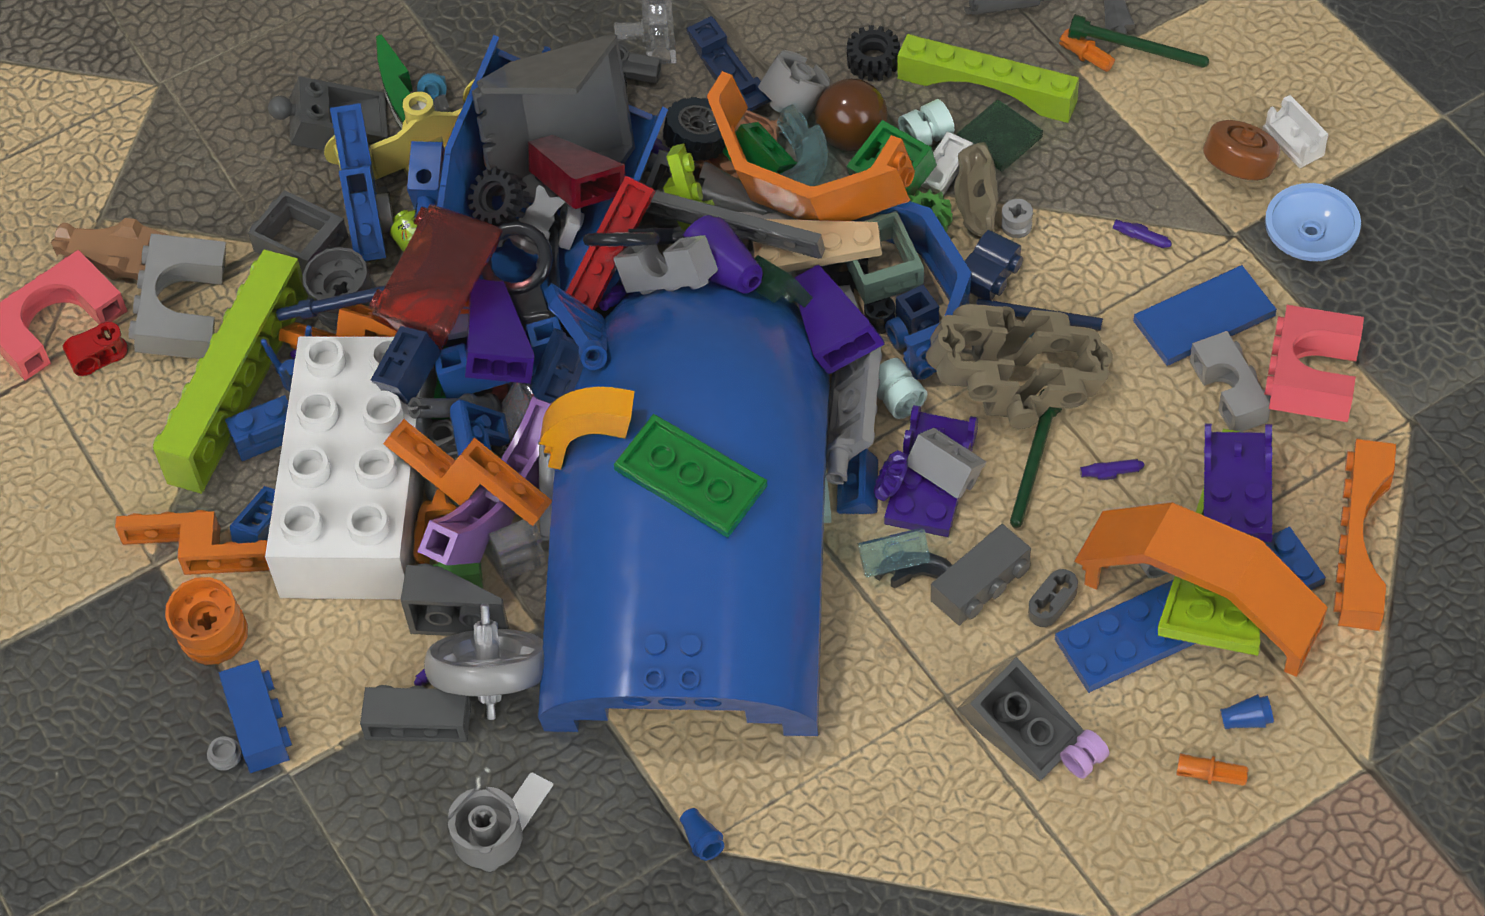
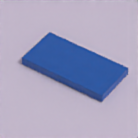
(1218, 305)

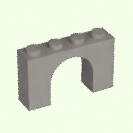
(168, 262)

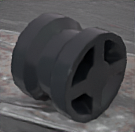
(873, 310)

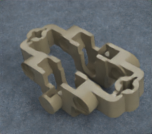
(998, 347)

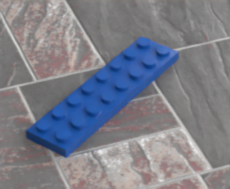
(1127, 634)

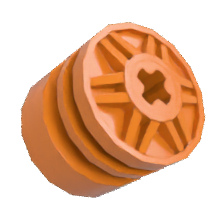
(199, 607)

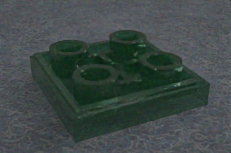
(1004, 132)

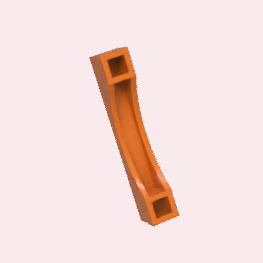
(1362, 589)

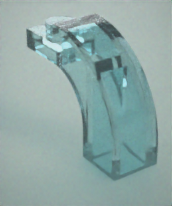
(808, 145)

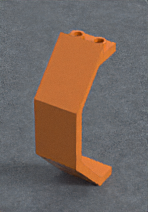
(838, 200)
(1216, 560)

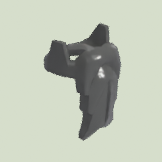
(539, 215)

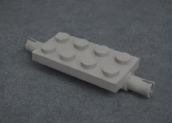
(851, 413)

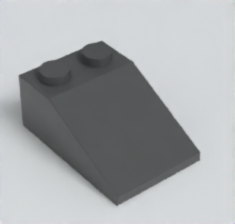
(445, 603)
(1021, 718)

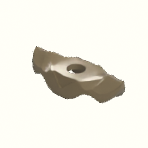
(975, 168)

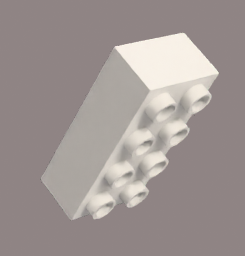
(340, 494)

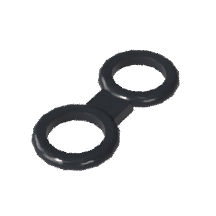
(634, 237)
(527, 295)

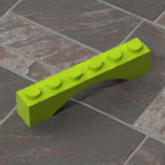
(1043, 90)

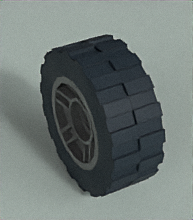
(694, 125)

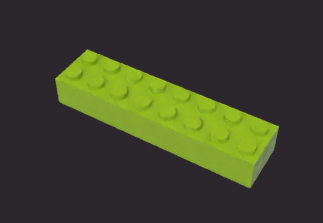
(228, 373)

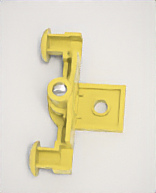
(420, 124)

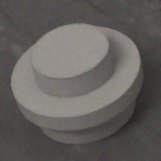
(224, 753)

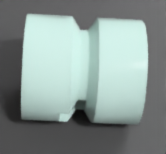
(928, 123)
(899, 388)

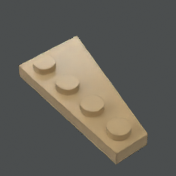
(842, 243)

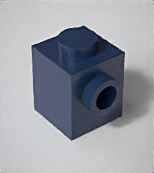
(917, 309)

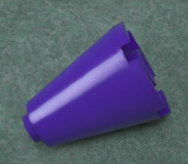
(734, 262)

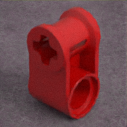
(93, 349)

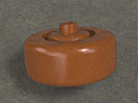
(1241, 150)

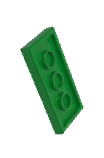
(690, 475)

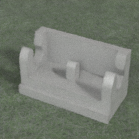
(945, 462)

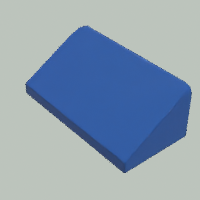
(857, 493)

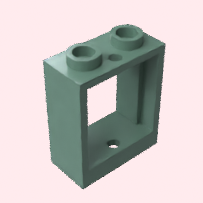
(893, 279)

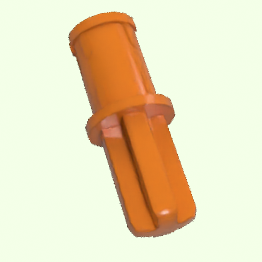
(1088, 51)
(1211, 770)

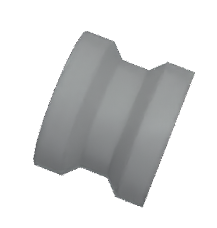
(1022, 224)

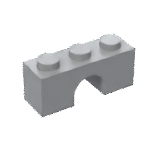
(684, 264)
(1222, 360)

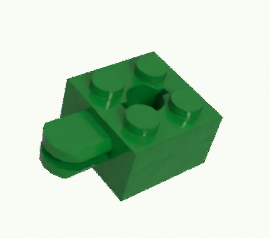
(919, 154)

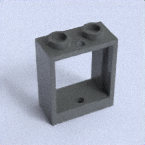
(331, 228)

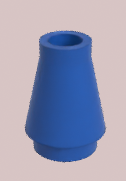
(1249, 713)
(702, 836)

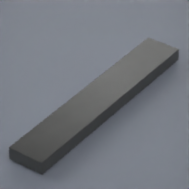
(744, 225)

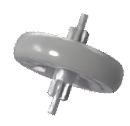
(485, 662)

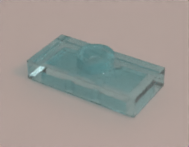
(894, 552)

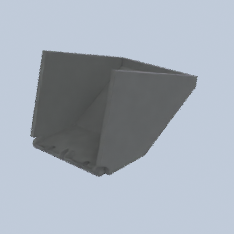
(561, 93)

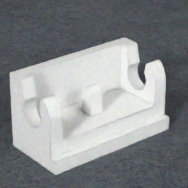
(1296, 132)

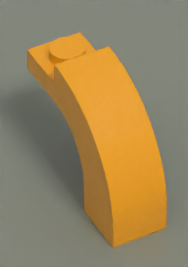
(584, 413)

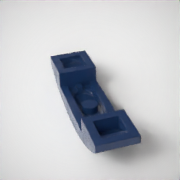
(718, 56)

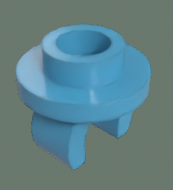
(432, 84)

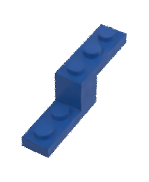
(358, 181)

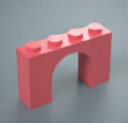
(69, 281)
(1304, 389)

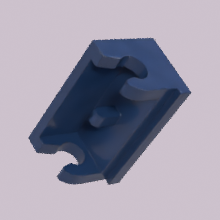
(406, 363)
(558, 368)

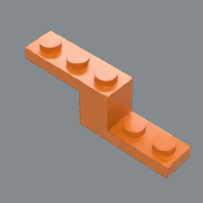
(352, 322)
(463, 476)
(198, 541)

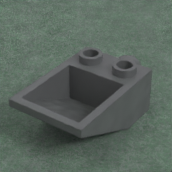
(311, 115)

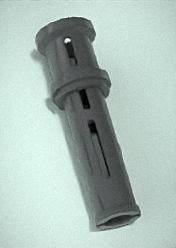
(441, 406)

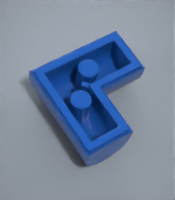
(477, 422)

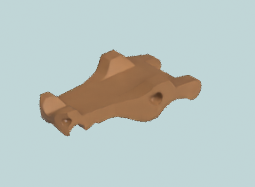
(111, 250)

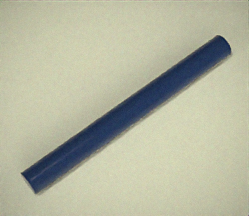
(1022, 311)

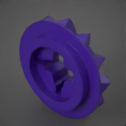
(891, 475)

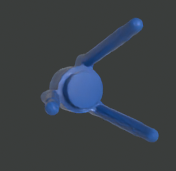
(286, 368)

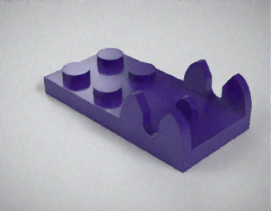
(1239, 480)
(918, 500)

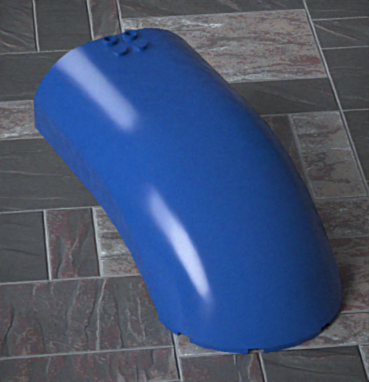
(651, 599)

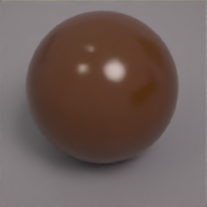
(850, 113)

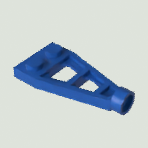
(583, 325)

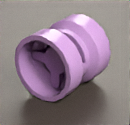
(1084, 754)

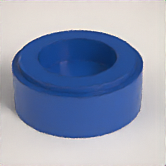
(896, 332)

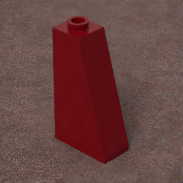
(574, 172)

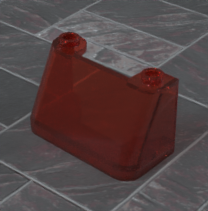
(436, 273)

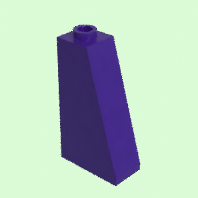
(833, 323)
(496, 337)

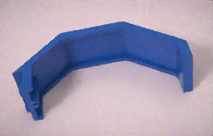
(944, 263)

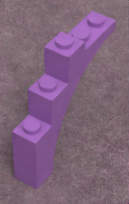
(464, 532)

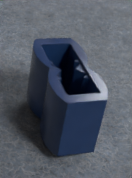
(992, 264)

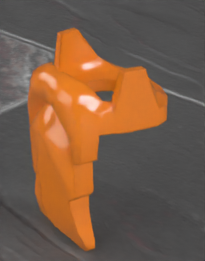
(428, 511)

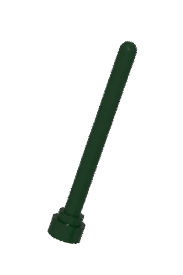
(1081, 28)
(1032, 465)

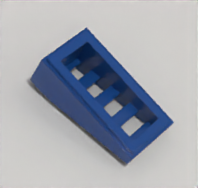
(243, 529)

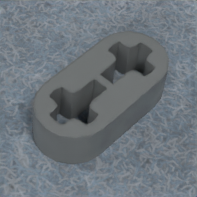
(1058, 602)

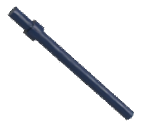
(310, 308)

